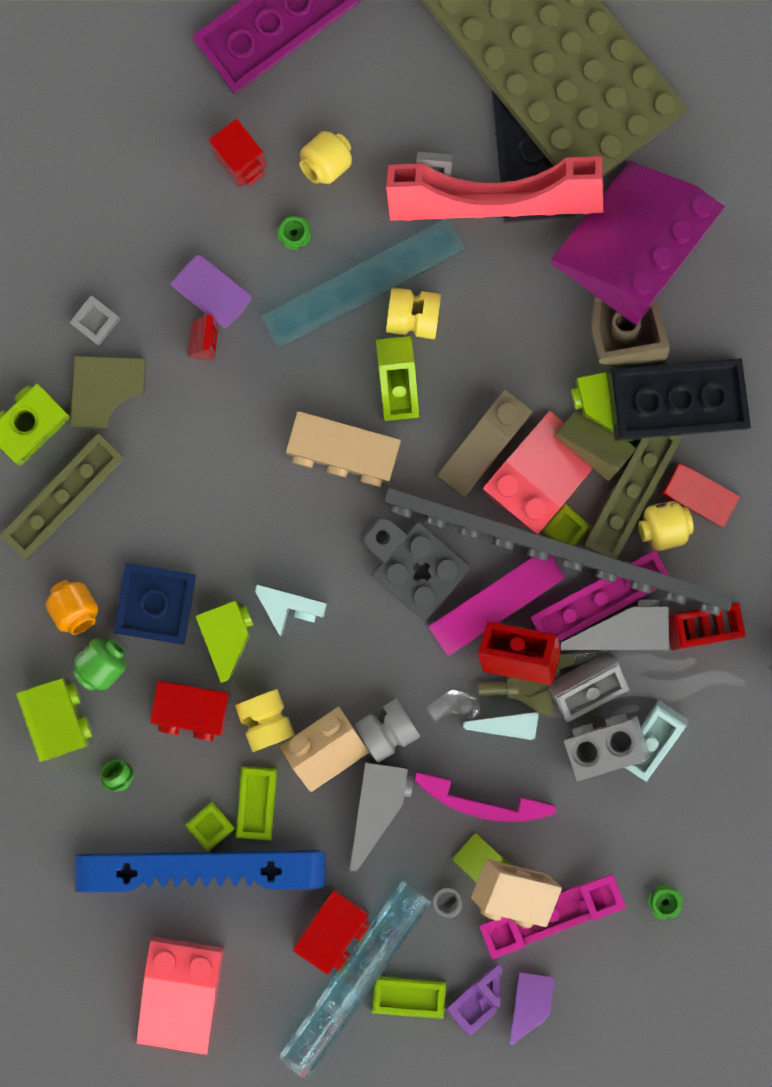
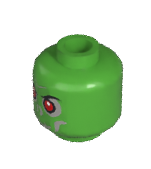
(99, 664)

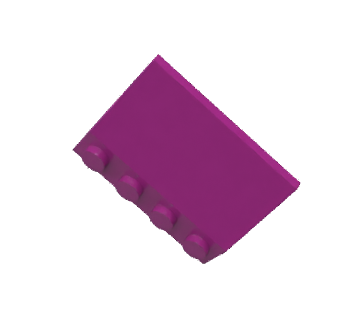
(639, 239)

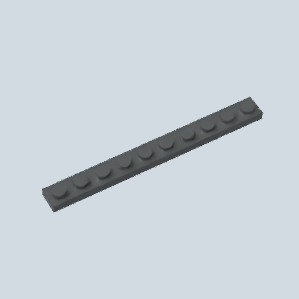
(571, 556)

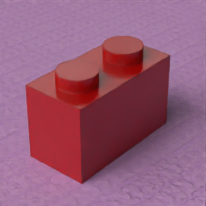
(238, 154)
(519, 653)
(190, 709)
(332, 931)

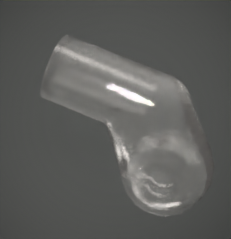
(456, 702)

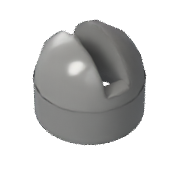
(443, 897)

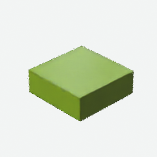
(566, 526)
(210, 826)

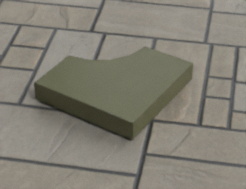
(103, 385)

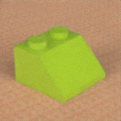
(54, 718)

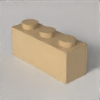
(342, 449)

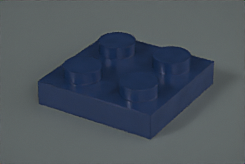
(155, 603)

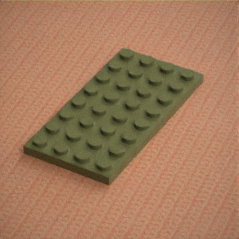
(564, 74)

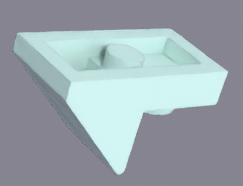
(278, 605)

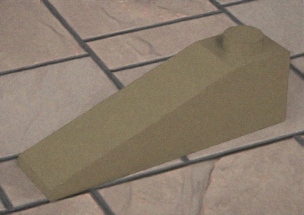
(623, 343)

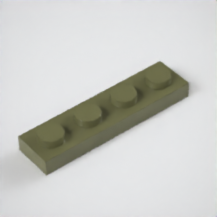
(630, 495)
(62, 497)

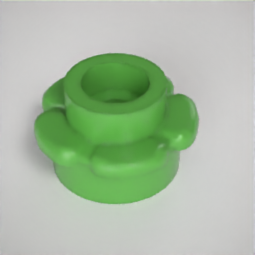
(294, 223)
(116, 775)
(665, 892)

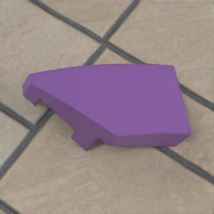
(477, 1002)
(532, 1004)

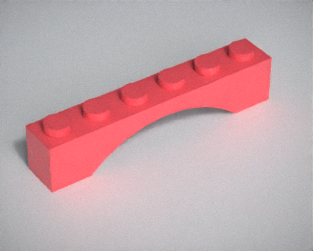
(424, 193)

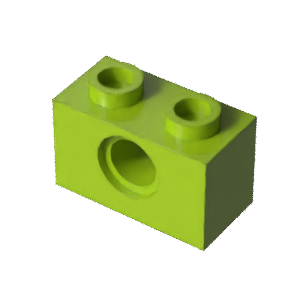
(48, 420)

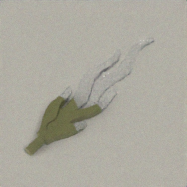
(539, 698)

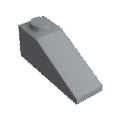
(631, 629)
(380, 801)

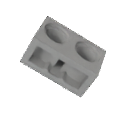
(609, 755)

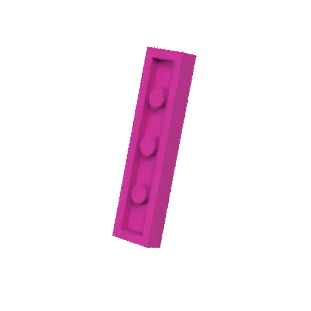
(593, 602)

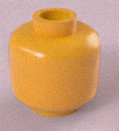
(71, 607)

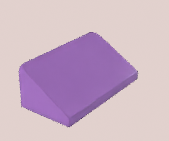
(212, 291)

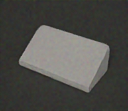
(588, 686)

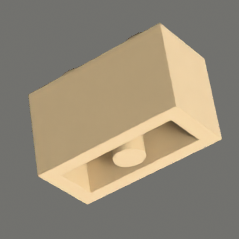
(324, 749)
(515, 894)

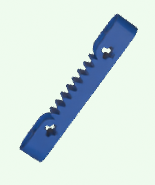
(102, 870)

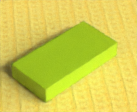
(256, 803)
(409, 997)

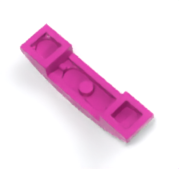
(495, 603)
(526, 809)
(574, 906)

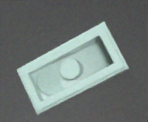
(515, 726)
(660, 732)

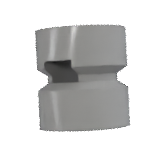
(387, 730)

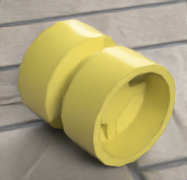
(400, 311)
(264, 720)

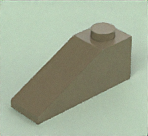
(484, 443)

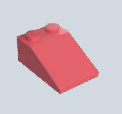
(537, 477)
(179, 994)

